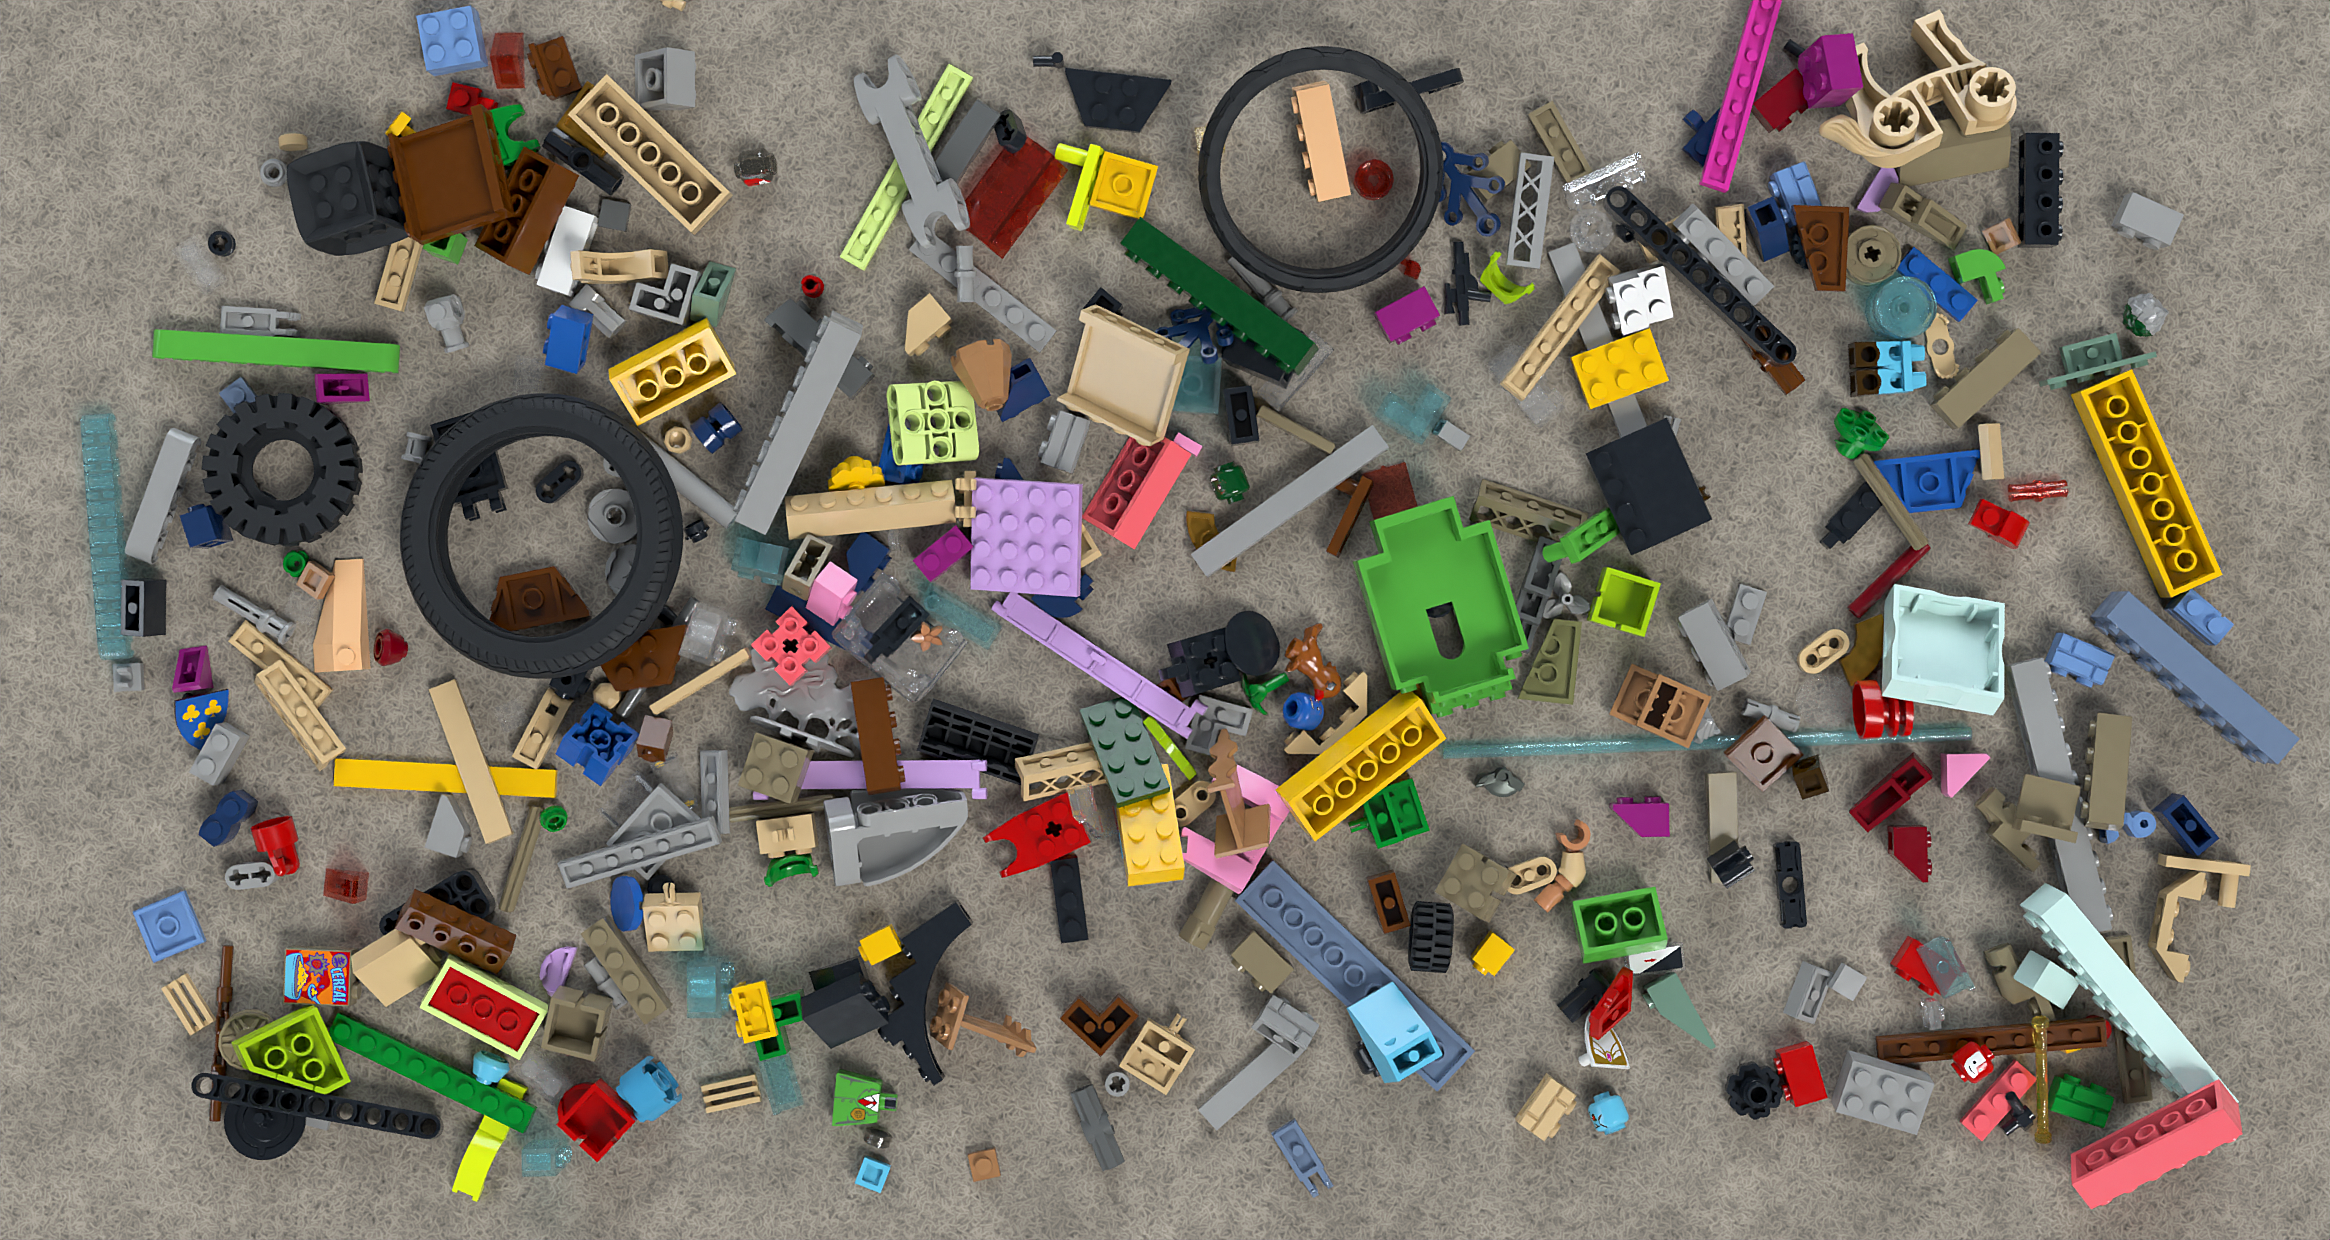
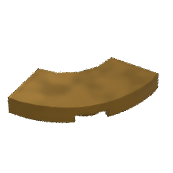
(1203, 529)
(1866, 649)

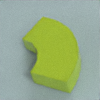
(1170, 747)

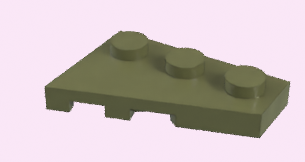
(1555, 665)

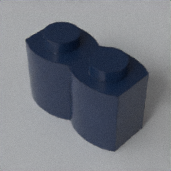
(229, 815)

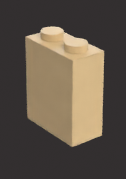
(396, 965)

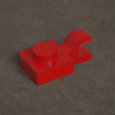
(464, 97)

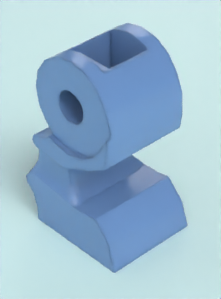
(2136, 824)

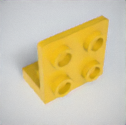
(754, 1011)

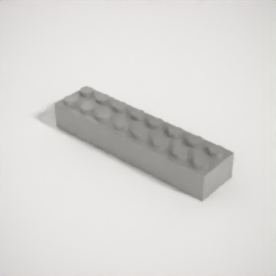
(799, 421)

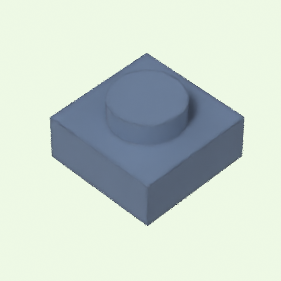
(237, 393)

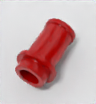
(817, 290)

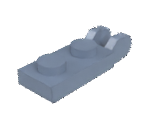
(1301, 1155)

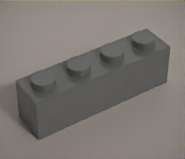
(799, 329)

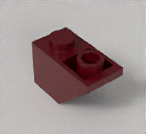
(1910, 849)

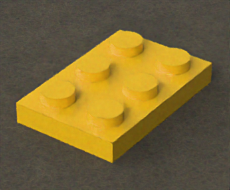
(1619, 369)

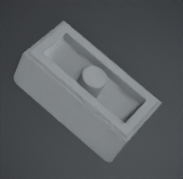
(1808, 992)

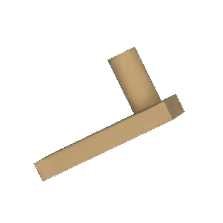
(2229, 870)

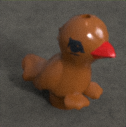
(1307, 659)

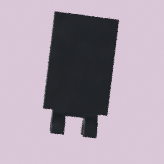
(482, 484)

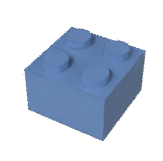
(452, 40)

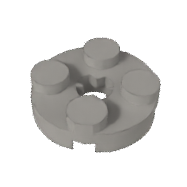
(600, 514)

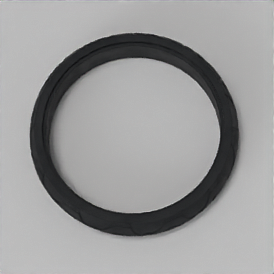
(1410, 231)

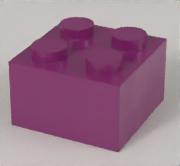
(1830, 71)

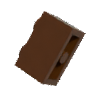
(1388, 901)

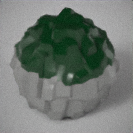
(2144, 315)

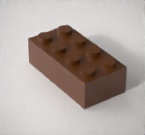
(538, 198)

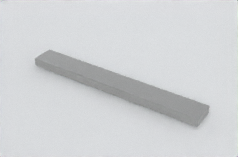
(1594, 334)
(1290, 501)

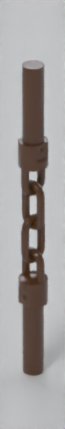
(224, 994)

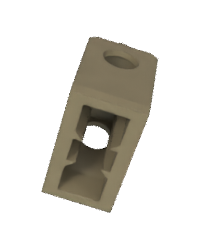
(802, 571)

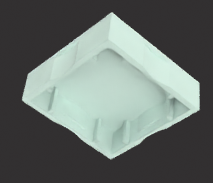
(1943, 650)

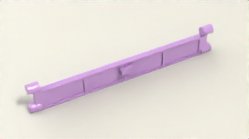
(1099, 664)
(917, 775)

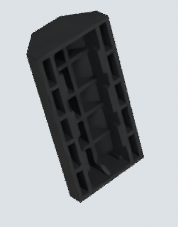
(966, 735)

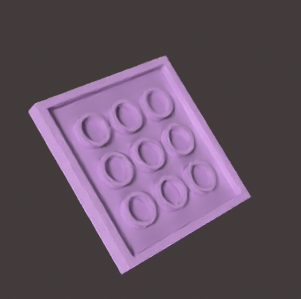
(1026, 537)

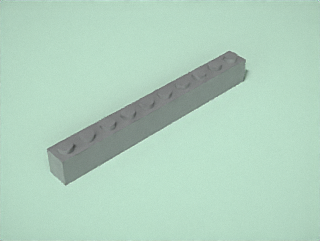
(2049, 759)

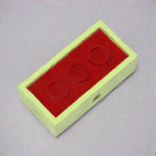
(484, 1006)

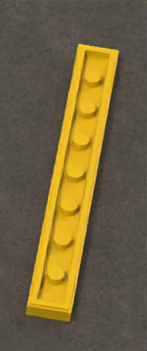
(440, 777)

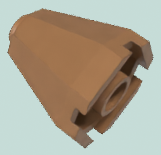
(985, 372)

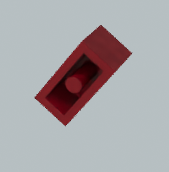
(1781, 102)

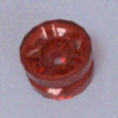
(1376, 168)

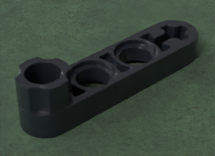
(1371, 98)

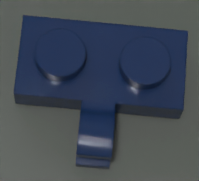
(1699, 144)

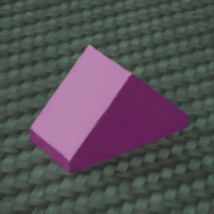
(341, 388)
(192, 670)

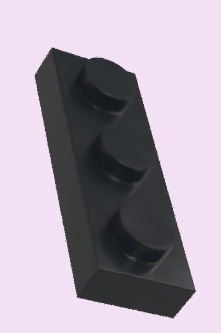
(1069, 900)

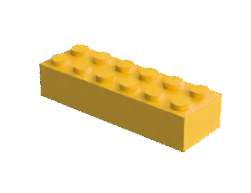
(1360, 764)

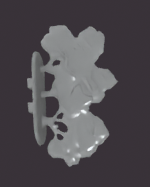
(808, 698)

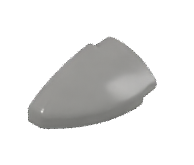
(890, 831)

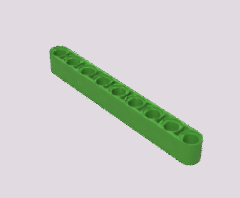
(276, 351)

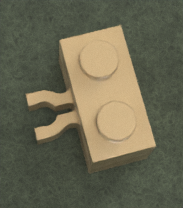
(787, 834)

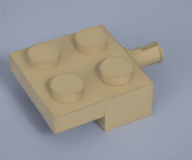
(673, 920)
(1158, 1054)

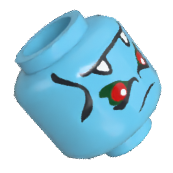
(1608, 1113)

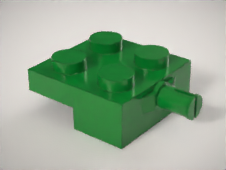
(1393, 814)

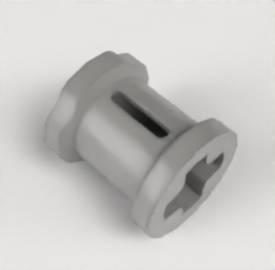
(416, 447)

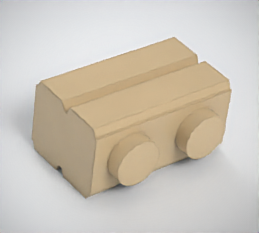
(1546, 1108)

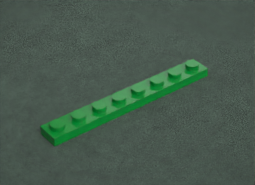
(431, 1072)

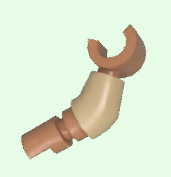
(1571, 869)

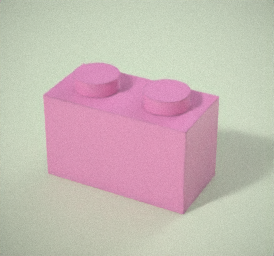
(832, 594)

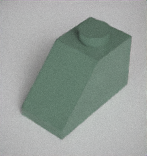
(712, 293)

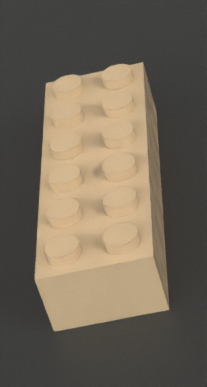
(650, 154)

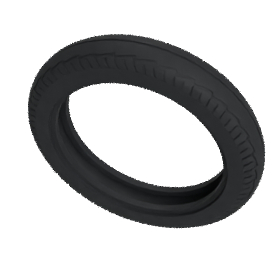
(428, 514)

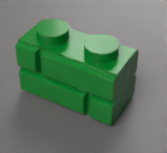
(2079, 1101)

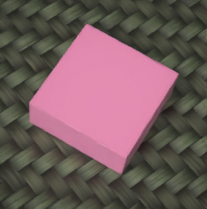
(1188, 444)

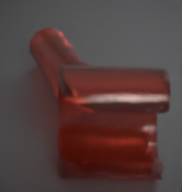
(1412, 268)

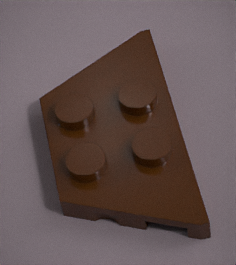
(536, 600)
(647, 661)

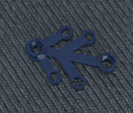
(1462, 184)
(1197, 330)

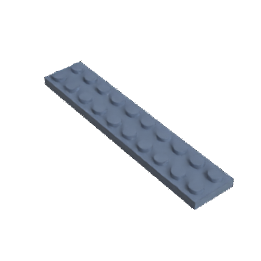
(1340, 958)

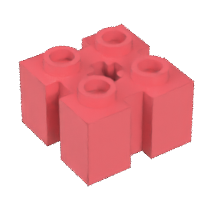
(791, 628)

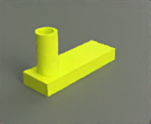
(1091, 162)

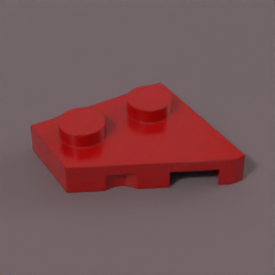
(1613, 1005)

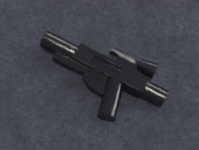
(1466, 286)

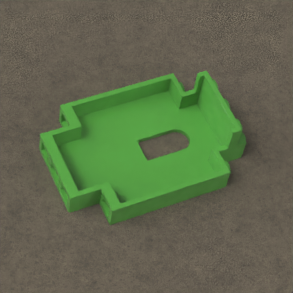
(1427, 563)

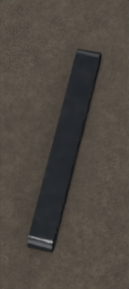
(1713, 279)
(304, 1105)

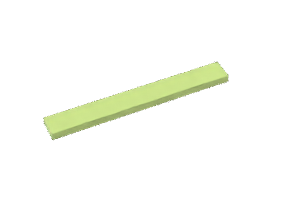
(893, 188)

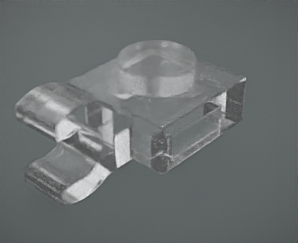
(1931, 1012)

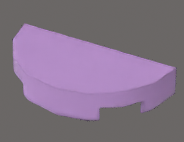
(1877, 190)
(556, 968)

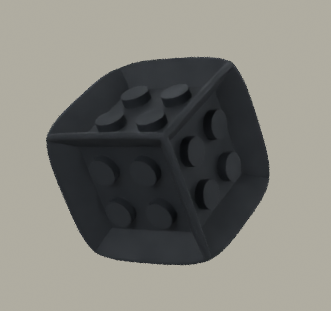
(346, 198)

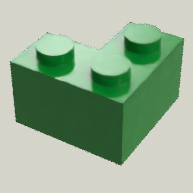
(786, 1011)

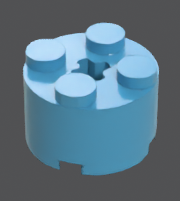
(649, 1089)

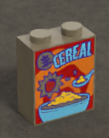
(320, 976)

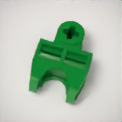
(510, 149)

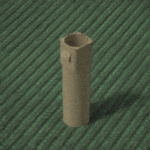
(1206, 914)

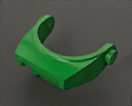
(777, 873)

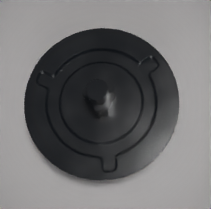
(263, 1132)

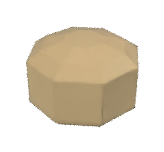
(678, 440)
(606, 696)

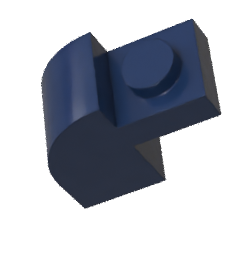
(1064, 605)

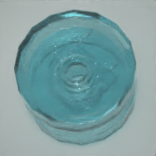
(1884, 310)

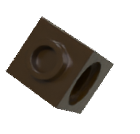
(1810, 777)

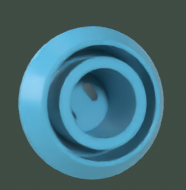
(489, 1067)

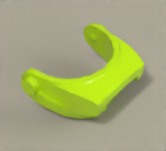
(1500, 285)

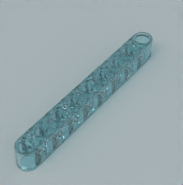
(105, 532)

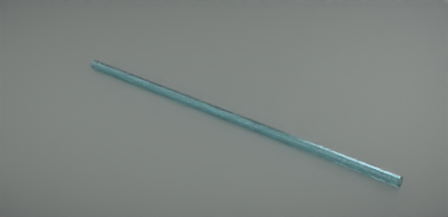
(1711, 743)

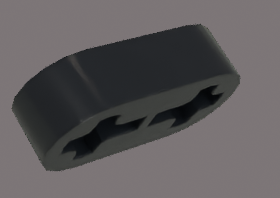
(1010, 131)
(554, 477)

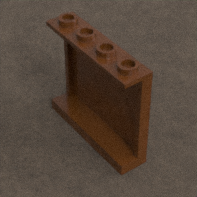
(451, 177)

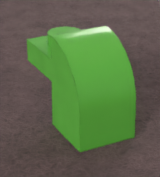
(1980, 265)

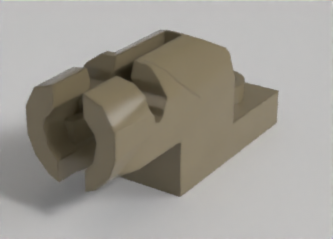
(2009, 839)
(2010, 988)

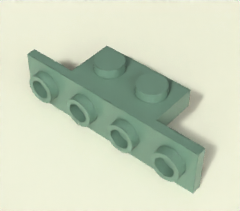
(2093, 356)

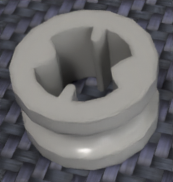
(1109, 1080)

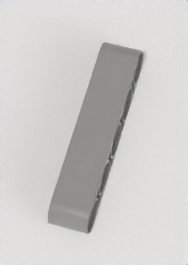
(161, 495)

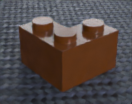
(1098, 1028)

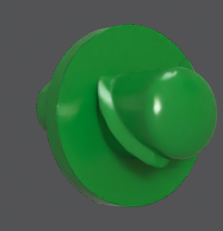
(1858, 433)

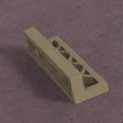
(1528, 508)

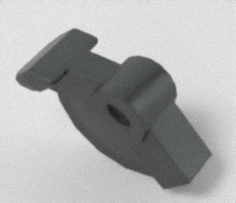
(1499, 783)

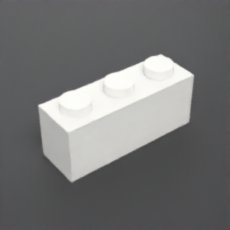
(572, 232)

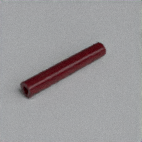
(1886, 580)

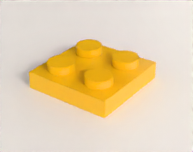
(1123, 185)

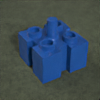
(597, 744)

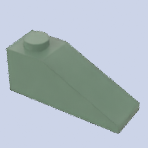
(1672, 1002)

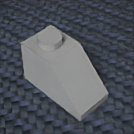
(449, 829)

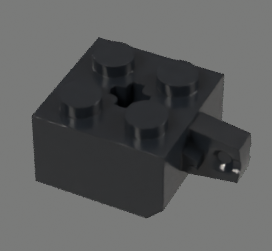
(1200, 663)

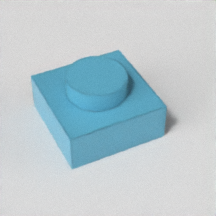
(873, 1174)

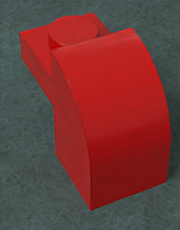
(1999, 523)

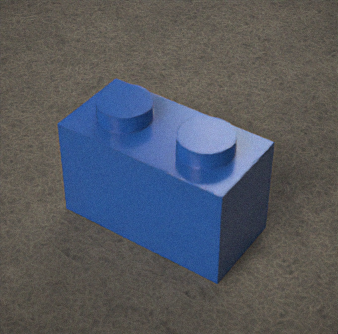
(568, 339)

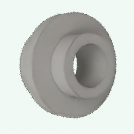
(268, 166)

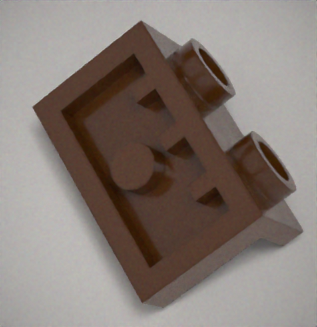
(554, 68)

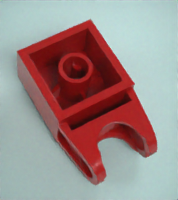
(1030, 838)

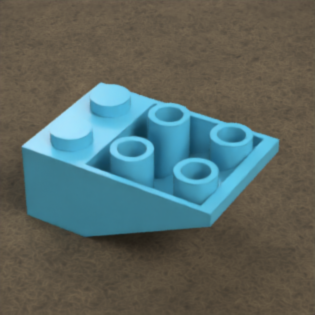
(1393, 1033)

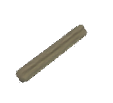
(1891, 501)
(778, 808)
(521, 860)

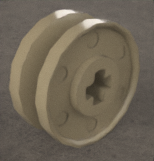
(1886, 250)
(237, 1026)

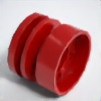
(1875, 712)

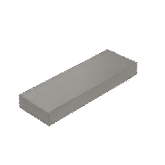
(715, 787)

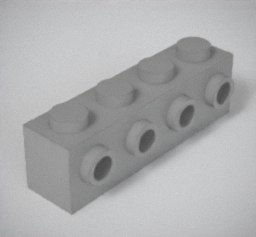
(1722, 253)

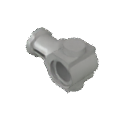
(446, 316)

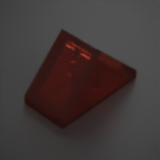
(508, 60)
(346, 885)

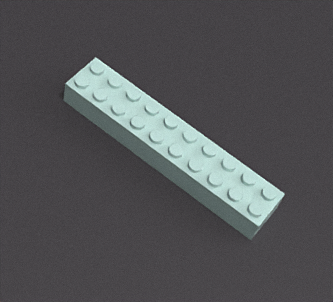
(2117, 991)

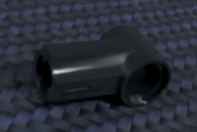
(1584, 995)

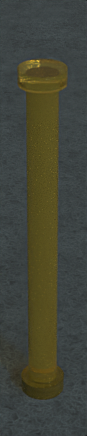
(2040, 1024)

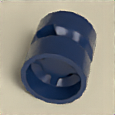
(709, 434)

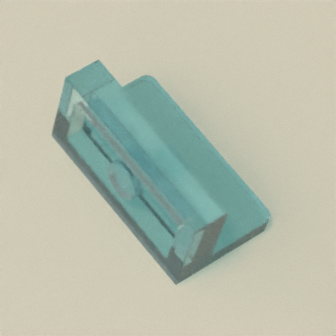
(1945, 967)
(781, 1083)

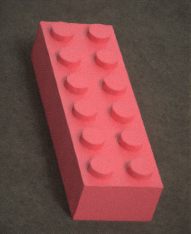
(2156, 1144)

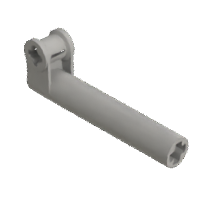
(691, 487)

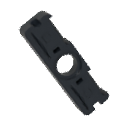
(1790, 865)

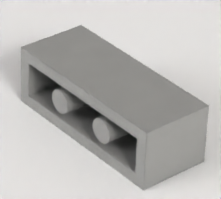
(1713, 645)

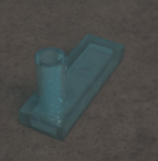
(960, 617)

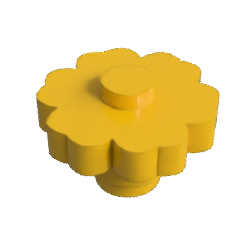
(855, 474)

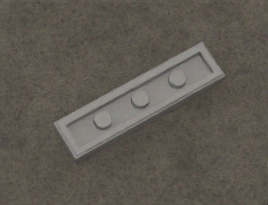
(1246, 1085)

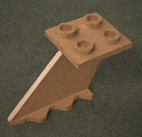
(1239, 828)
(951, 1016)

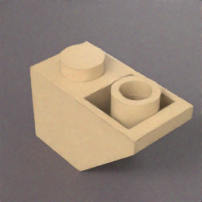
(924, 323)

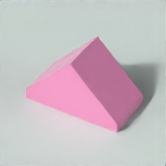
(1958, 769)

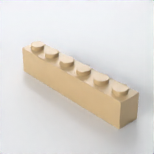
(870, 509)

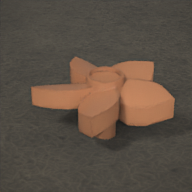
(927, 635)

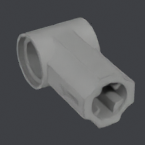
(604, 317)

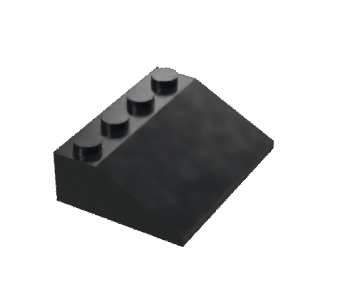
(1649, 486)

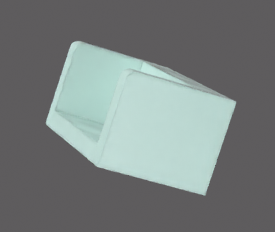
(2046, 979)

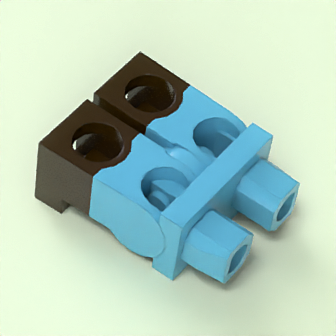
(1894, 365)

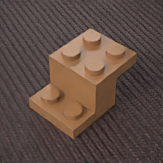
(1660, 705)

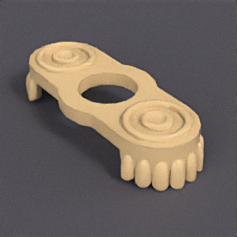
(1943, 365)

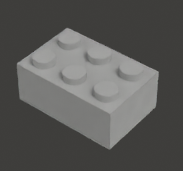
(1882, 1092)

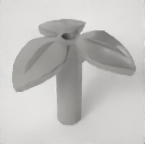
(1576, 604)

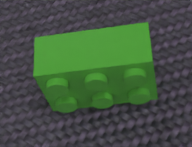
(1619, 925)

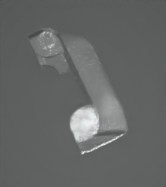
(908, 668)

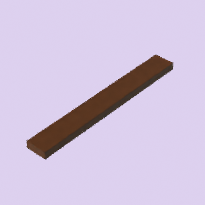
(1999, 1039)

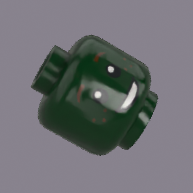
(1229, 482)

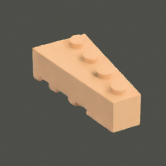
(1321, 141)

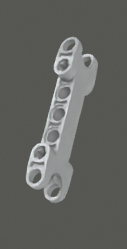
(894, 109)

